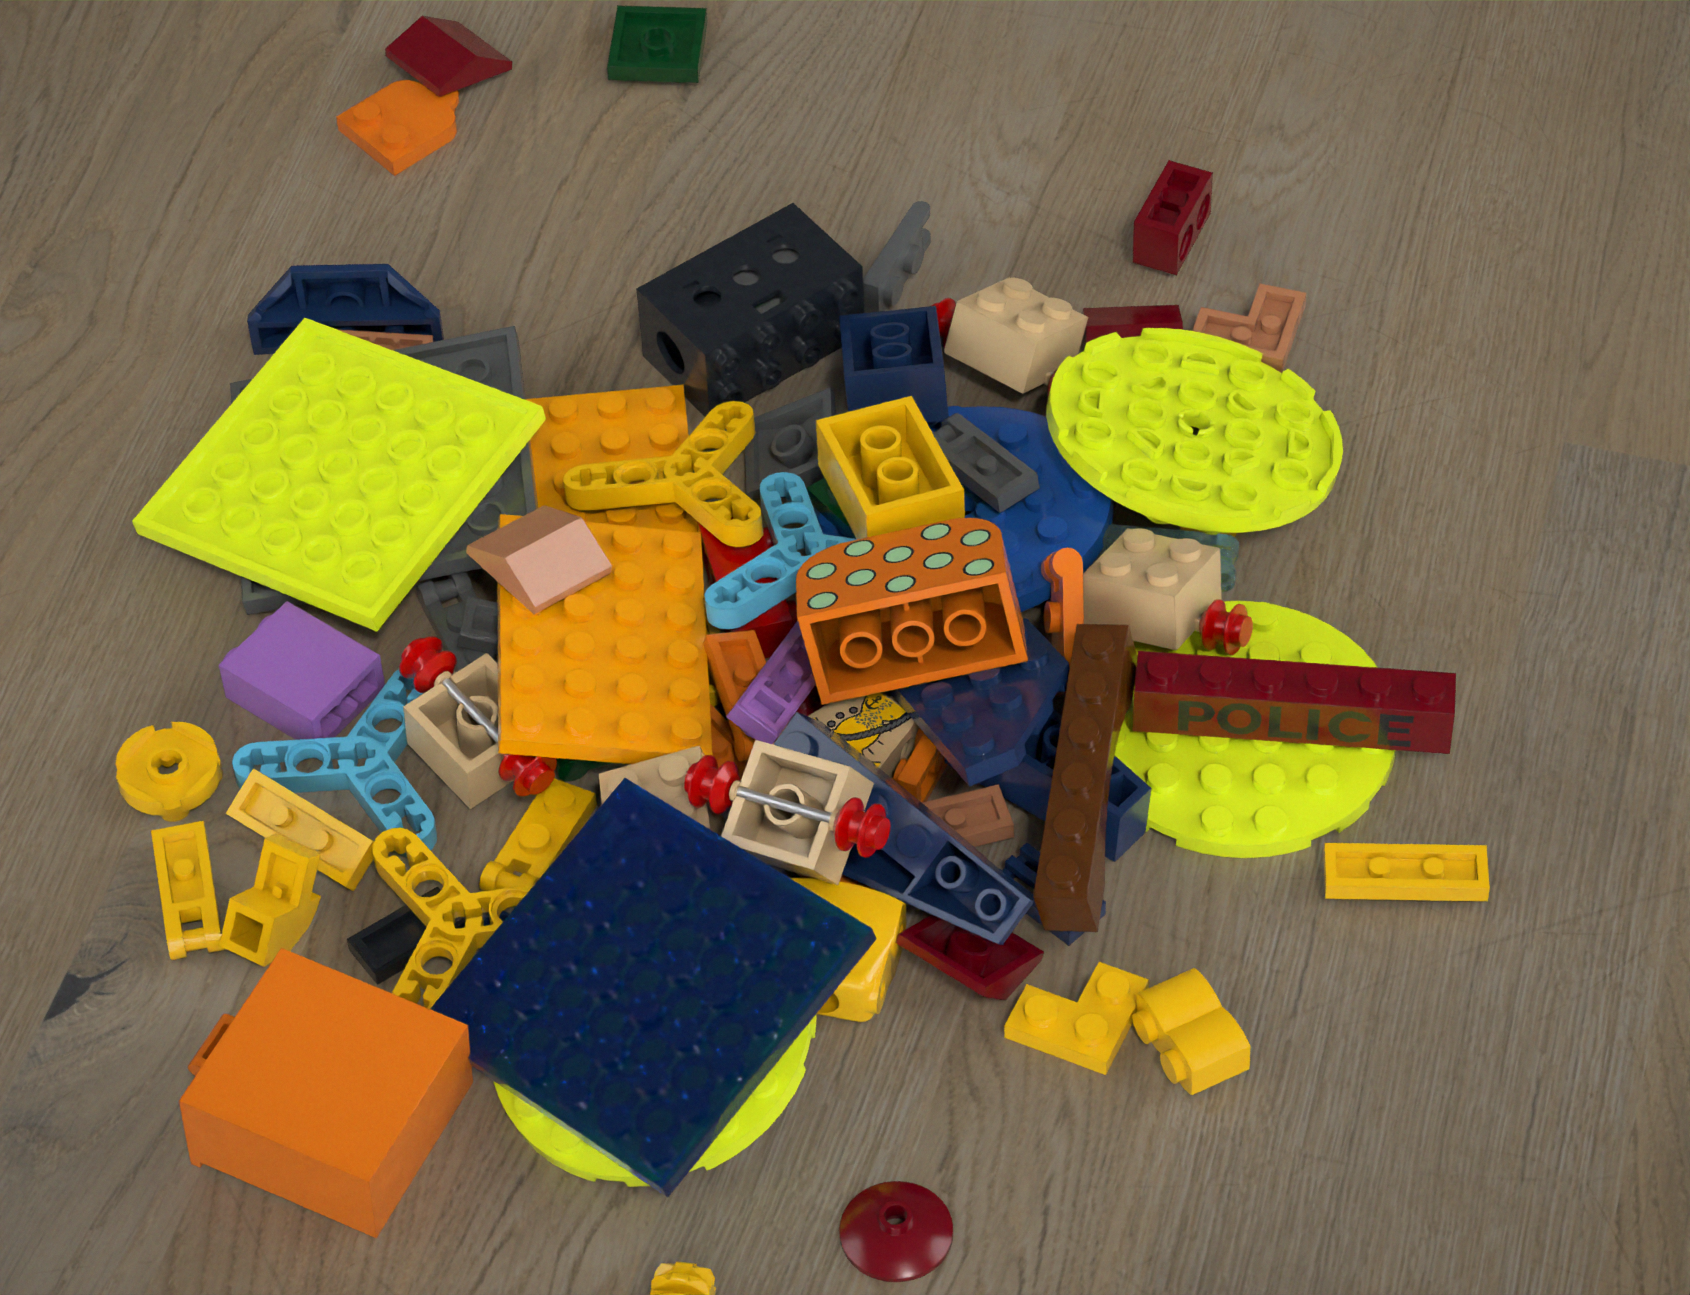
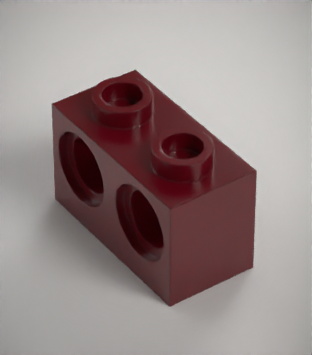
(1172, 217)

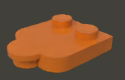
(401, 124)

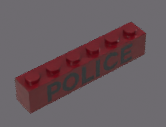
(1294, 702)

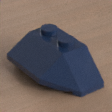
(344, 299)

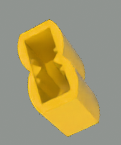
(1191, 1031)

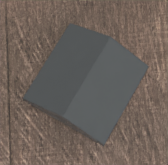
(787, 441)

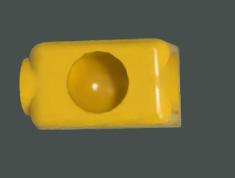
(867, 983)

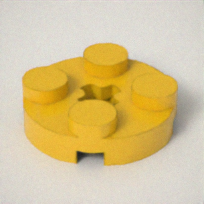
(172, 793)

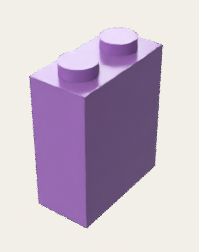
(301, 675)

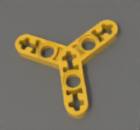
(673, 479)
(438, 912)

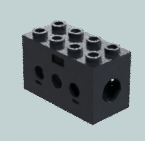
(750, 310)

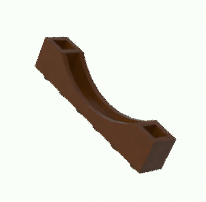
(1074, 835)

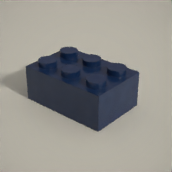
(895, 358)

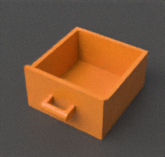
(325, 1091)

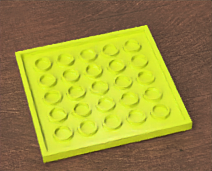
(340, 473)

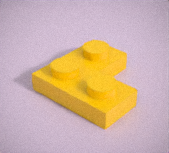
(1079, 1031)

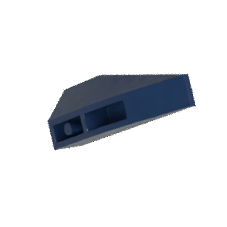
(924, 856)

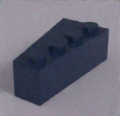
(1031, 785)

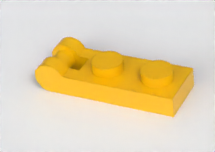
(540, 836)
(186, 888)

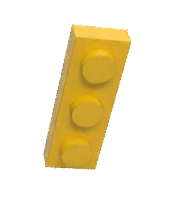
(275, 809)
(1406, 872)

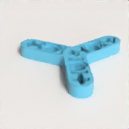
(737, 596)
(363, 781)

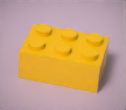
(887, 469)

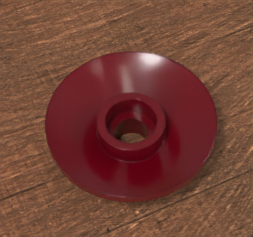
(899, 1250)

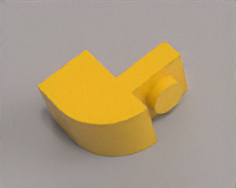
(277, 907)

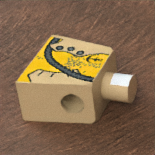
(874, 727)

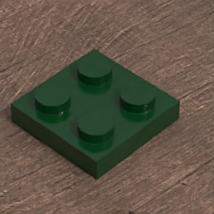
(657, 44)

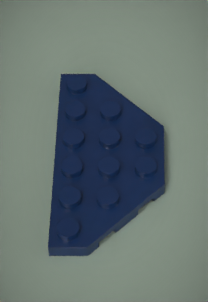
(989, 714)

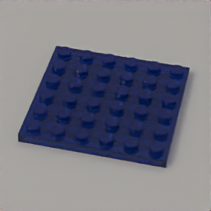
(650, 984)

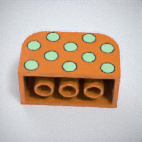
(909, 608)

